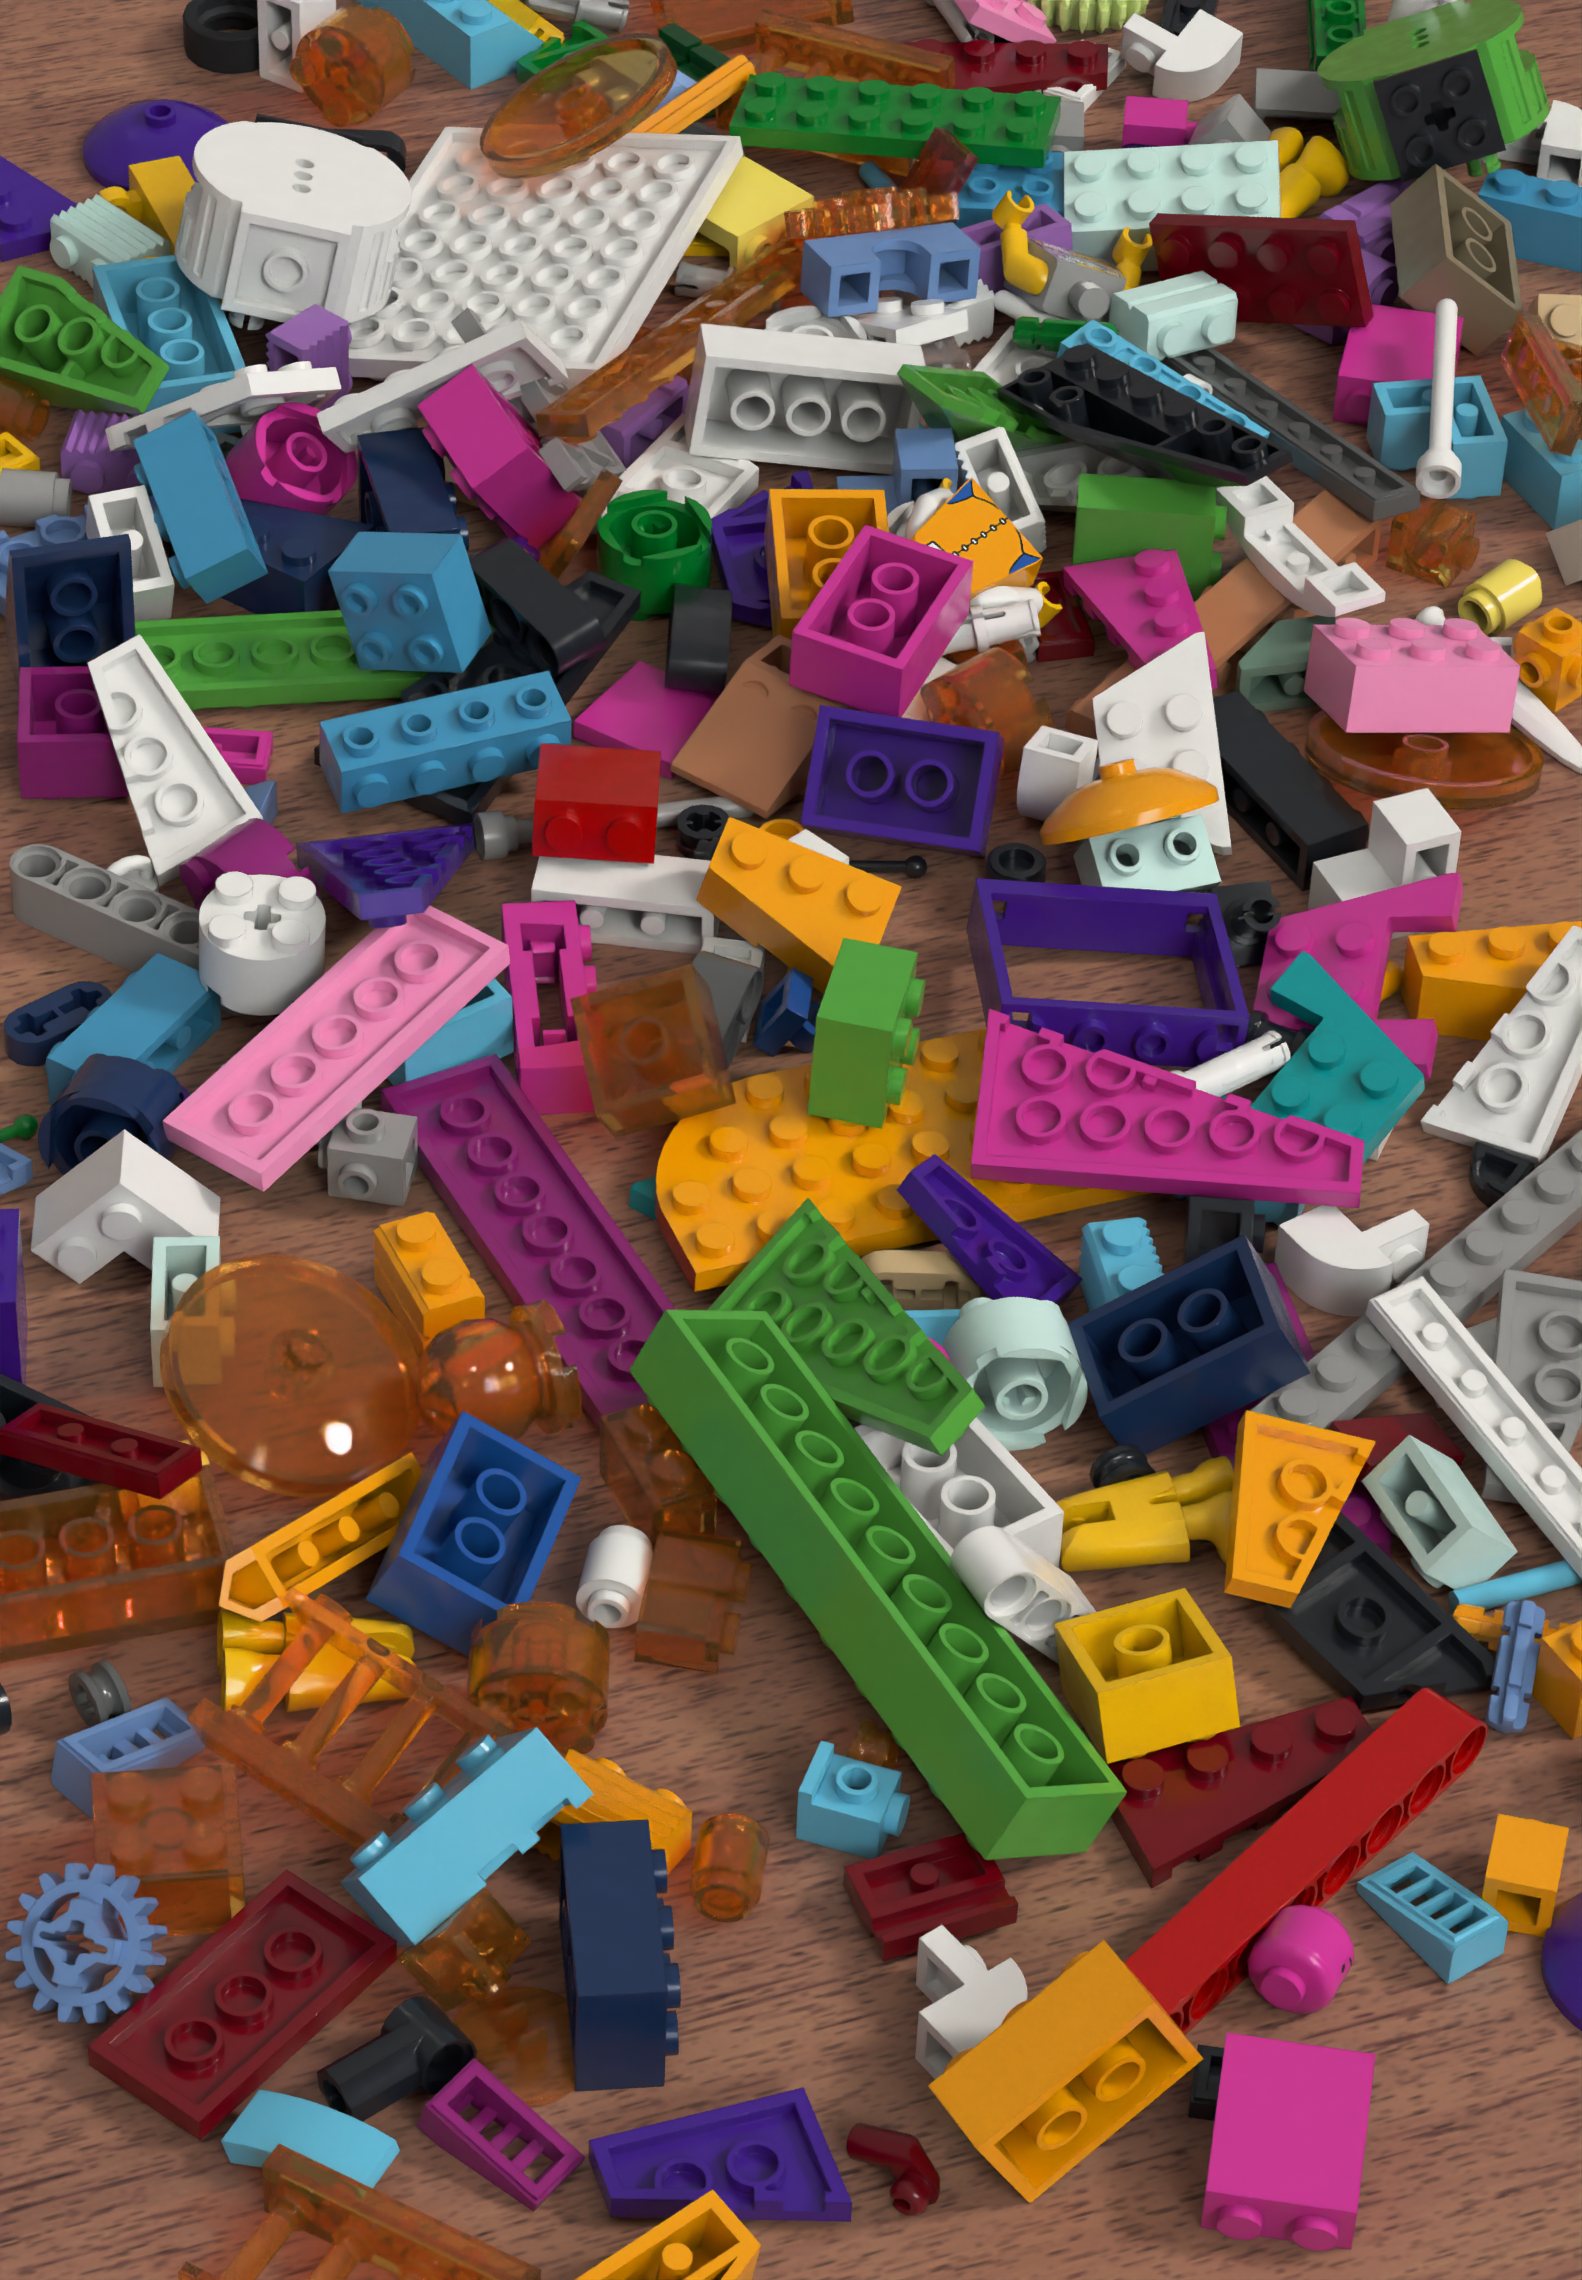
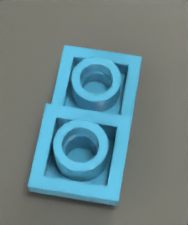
(312, 2131)

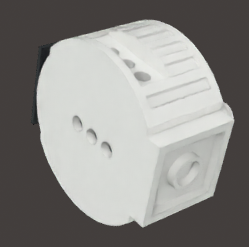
(291, 221)

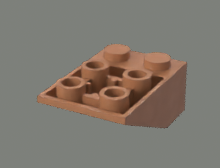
(756, 735)

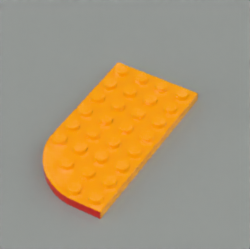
(748, 1166)

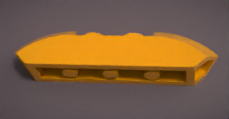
(320, 1542)

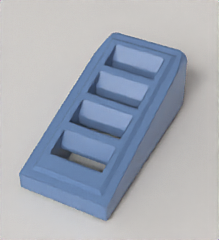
(114, 1739)

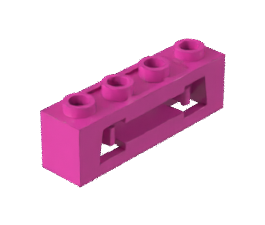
(542, 941)

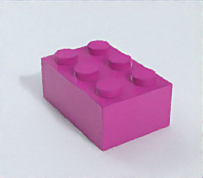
(496, 457)
(880, 622)

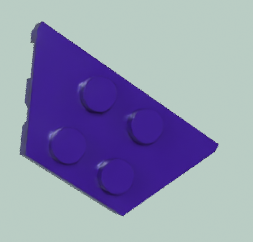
(741, 554)

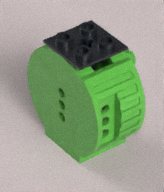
(1435, 91)

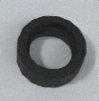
(222, 50)

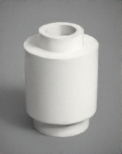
(615, 1576)

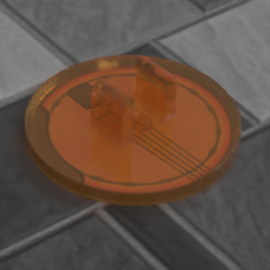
(523, 2042)

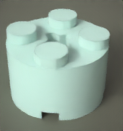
(1020, 1366)

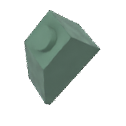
(1276, 666)

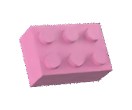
(1411, 677)

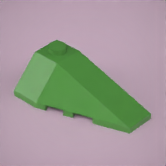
(72, 348)
(971, 406)

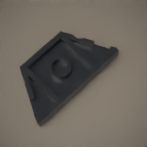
(1377, 1628)

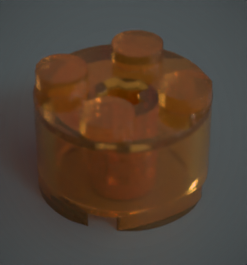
(354, 63)
(989, 696)
(543, 1672)

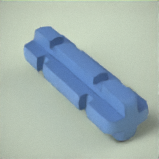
(1515, 1667)

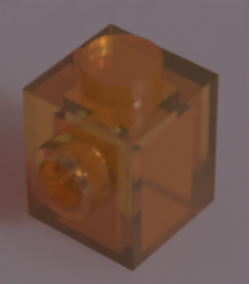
(467, 1953)

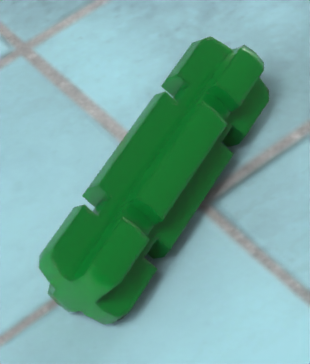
(1050, 333)

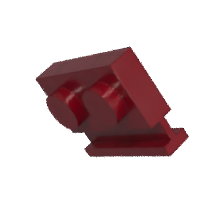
(928, 1887)

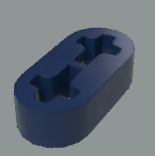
(38, 1026)

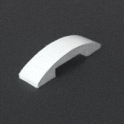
(1288, 558)

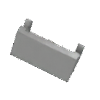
(1293, 95)

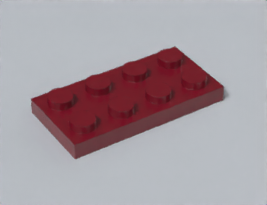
(1275, 265)
(242, 2004)

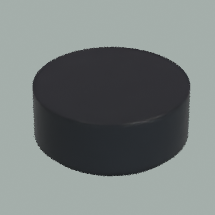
(1016, 863)

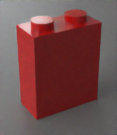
(596, 803)

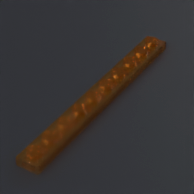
(672, 345)

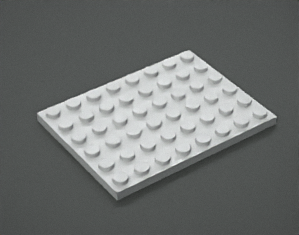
(559, 250)

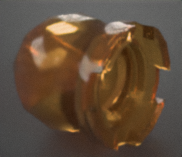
(499, 1374)

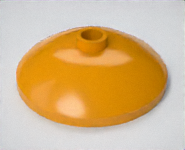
(1124, 801)

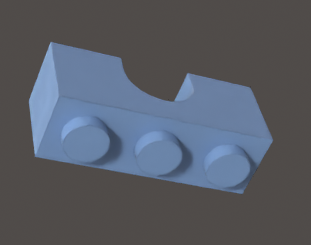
(849, 270)

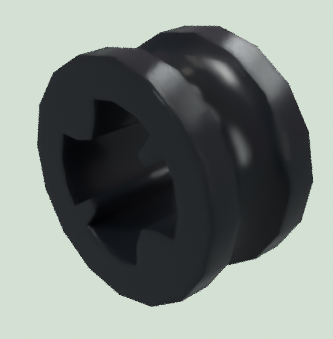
(696, 824)
(1119, 1465)

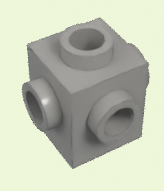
(371, 1156)

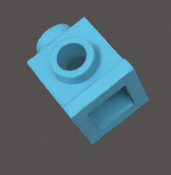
(850, 1804)

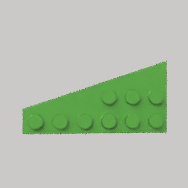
(854, 1334)

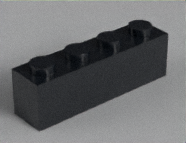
(1280, 794)

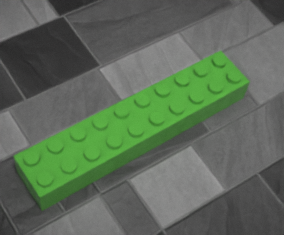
(877, 1585)

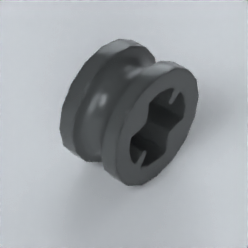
(99, 1693)

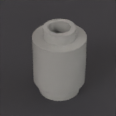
(32, 496)

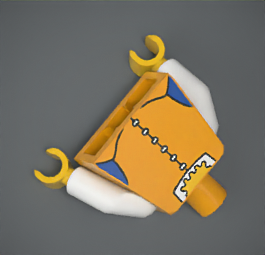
(977, 530)

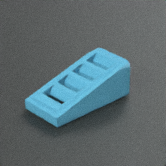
(1447, 1953)

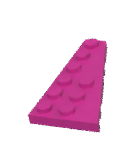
(1128, 1126)

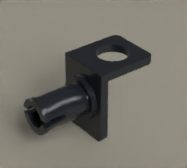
(1248, 917)

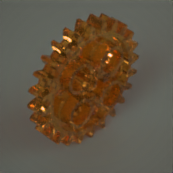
(871, 212)

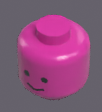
(1301, 1959)

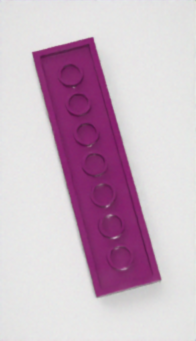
(535, 1221)

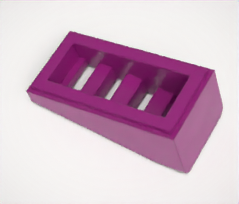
(497, 2103)

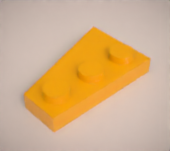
(1285, 1502)

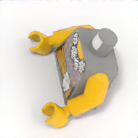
(1059, 278)

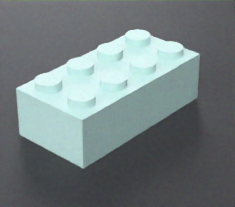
(1132, 185)

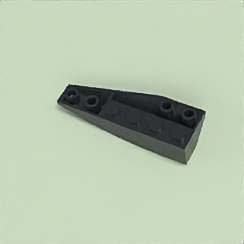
(1141, 421)

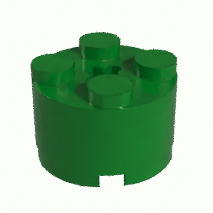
(653, 546)

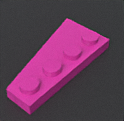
(1140, 603)

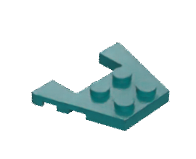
(1346, 1069)

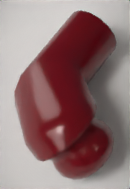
(902, 2153)

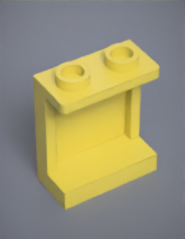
(751, 211)

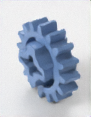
(76, 1969)

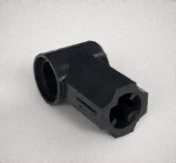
(414, 2051)

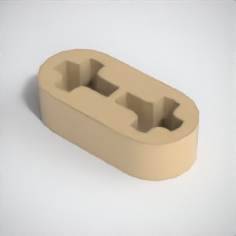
(921, 1276)

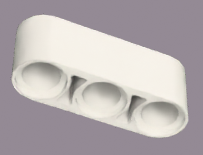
(1018, 1586)

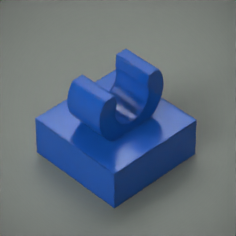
(787, 1015)

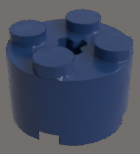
(102, 1102)

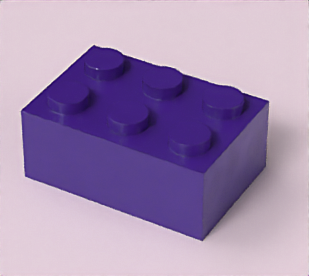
(902, 781)

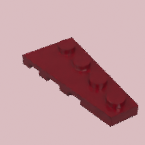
(1024, 64)
(1204, 1791)

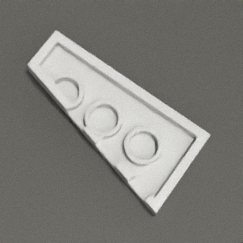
(504, 355)
(168, 761)
(1527, 1069)

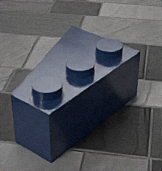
(297, 555)

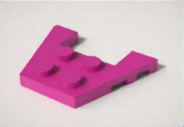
(1353, 947)

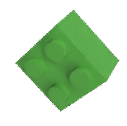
(865, 1033)

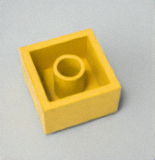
(1147, 1675)

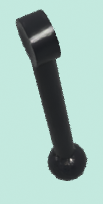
(914, 866)

